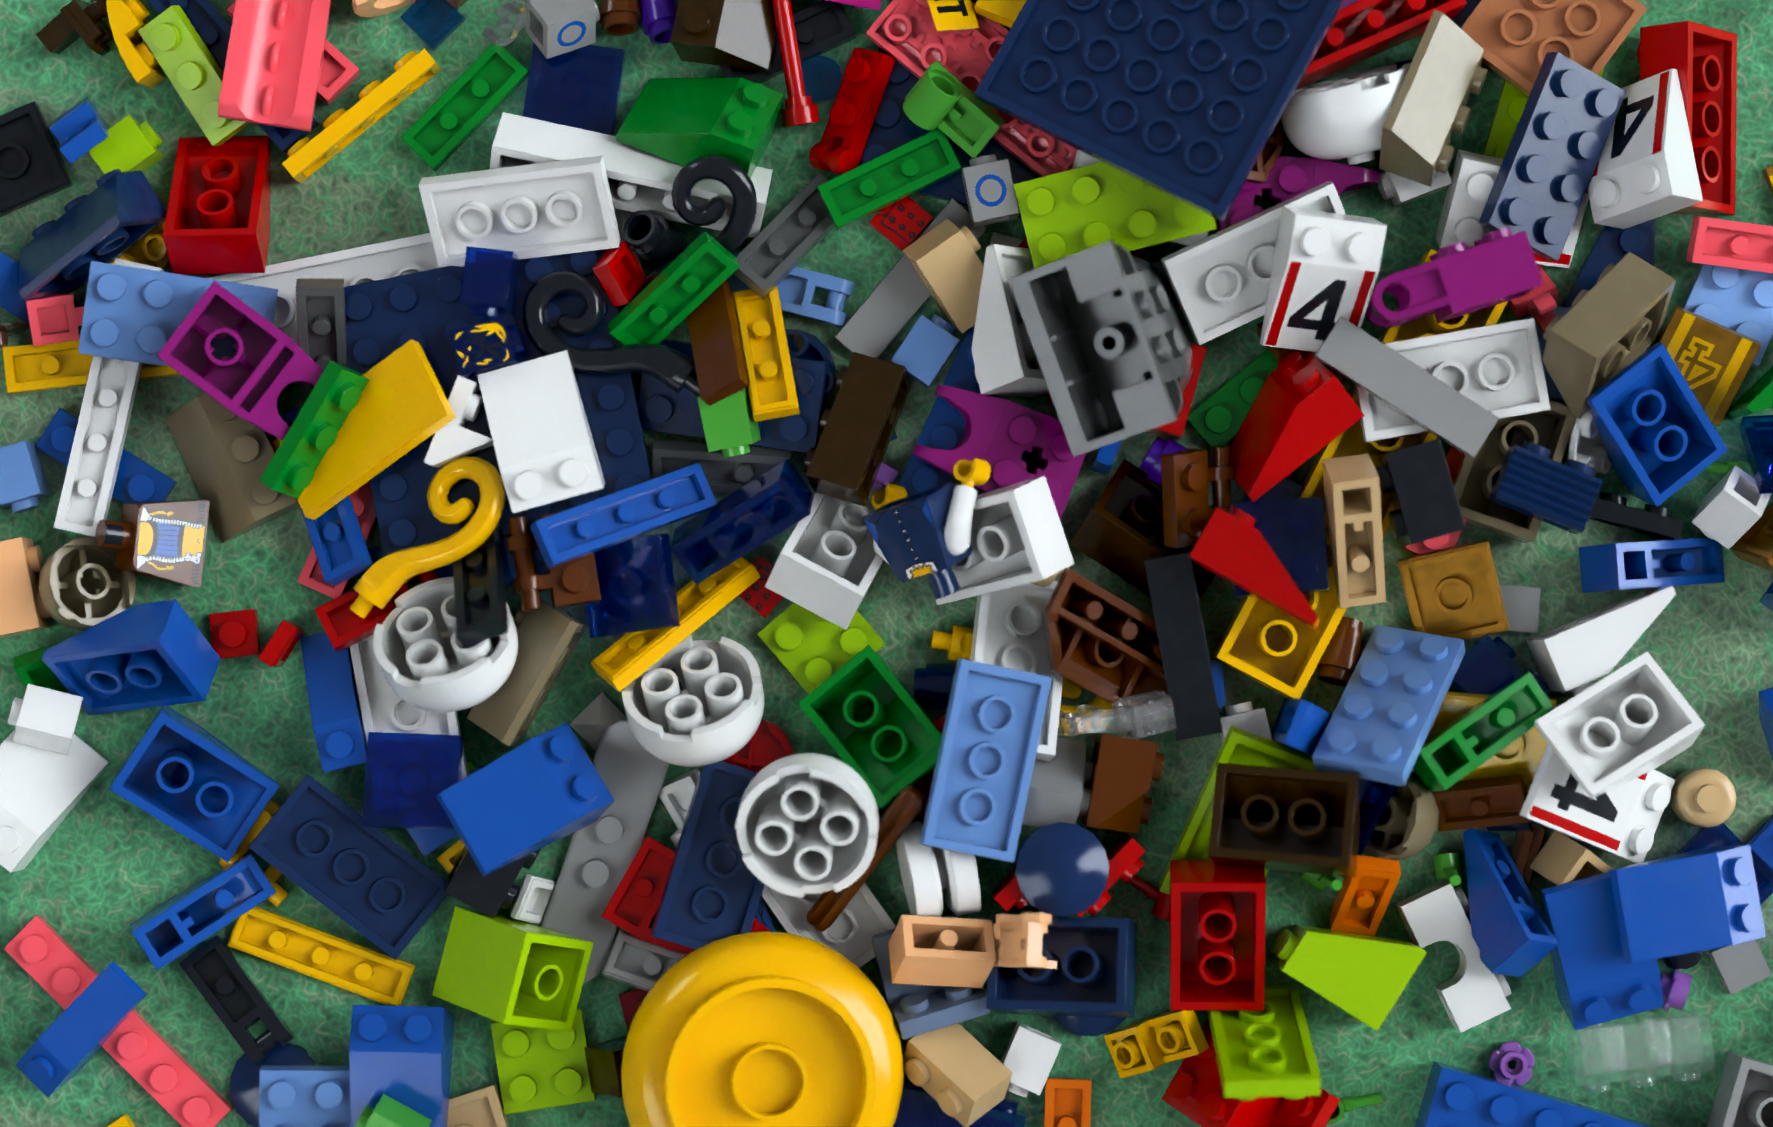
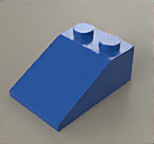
(1654, 427)
(136, 660)
(194, 783)
(526, 799)
(1687, 903)
(1590, 959)
(402, 1056)

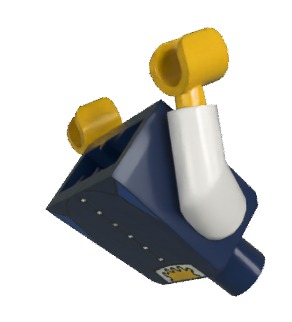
(927, 529)

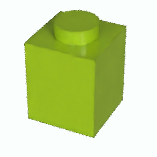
(128, 147)

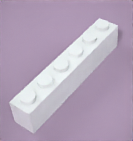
(634, 176)

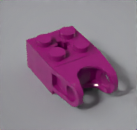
(1292, 177)
(1459, 280)
(257, 373)
(1000, 434)

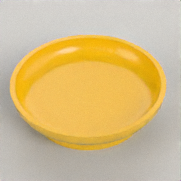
(763, 1038)

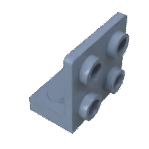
(924, 1007)

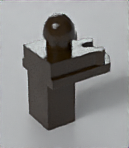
(77, 21)

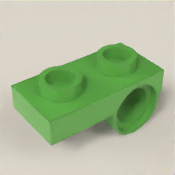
(952, 107)

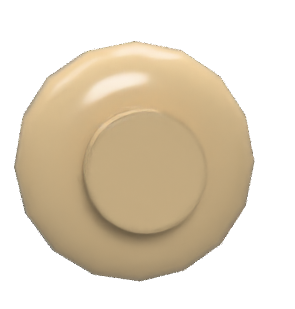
(1703, 797)

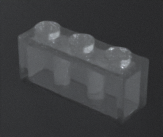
(1640, 1050)

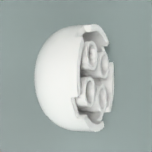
(1343, 114)
(428, 661)
(712, 713)
(807, 825)

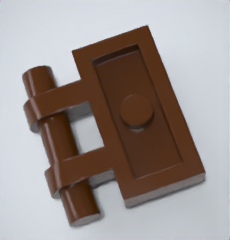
(1187, 494)
(569, 583)

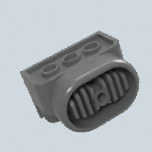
(1106, 343)

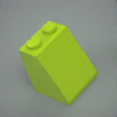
(1348, 968)
(512, 970)

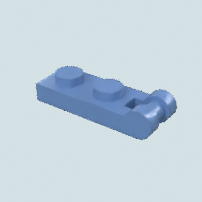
(798, 290)

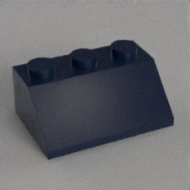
(92, 229)

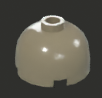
(84, 585)
(1406, 823)

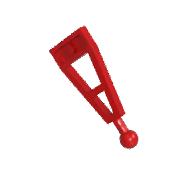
(641, 891)

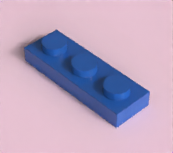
(135, 478)

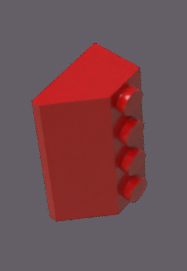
(1708, 86)

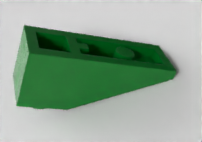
(1480, 733)

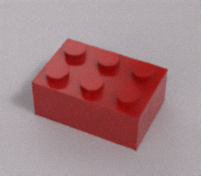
(1216, 936)

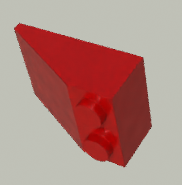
(219, 206)
(1290, 422)

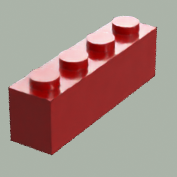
(1370, 29)

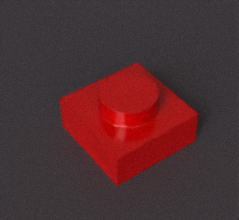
(619, 274)
(235, 633)

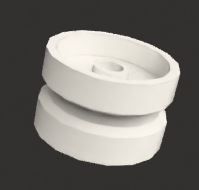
(931, 870)

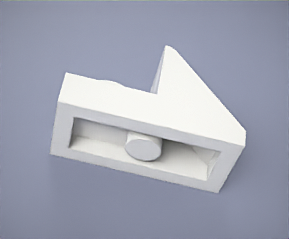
(453, 439)

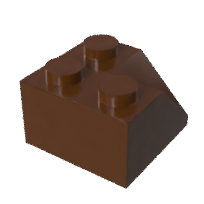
(1119, 782)

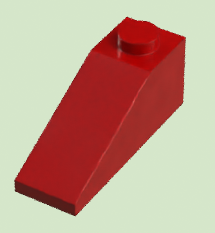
(1244, 558)

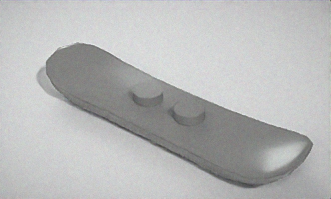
(607, 847)

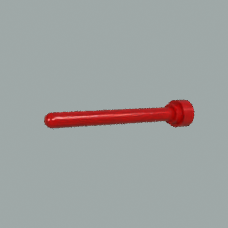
(798, 106)

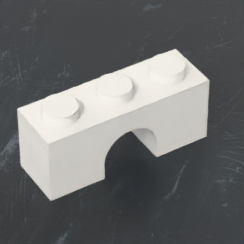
(1473, 991)

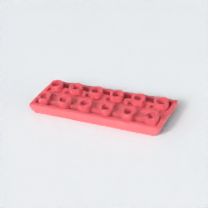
(910, 36)
(274, 62)

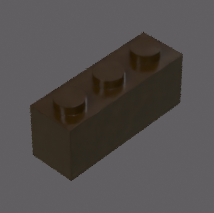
(857, 428)

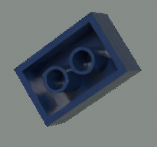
(1091, 975)

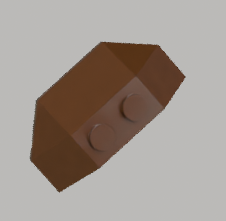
(1102, 641)

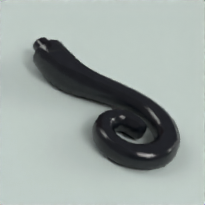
(743, 209)
(656, 360)

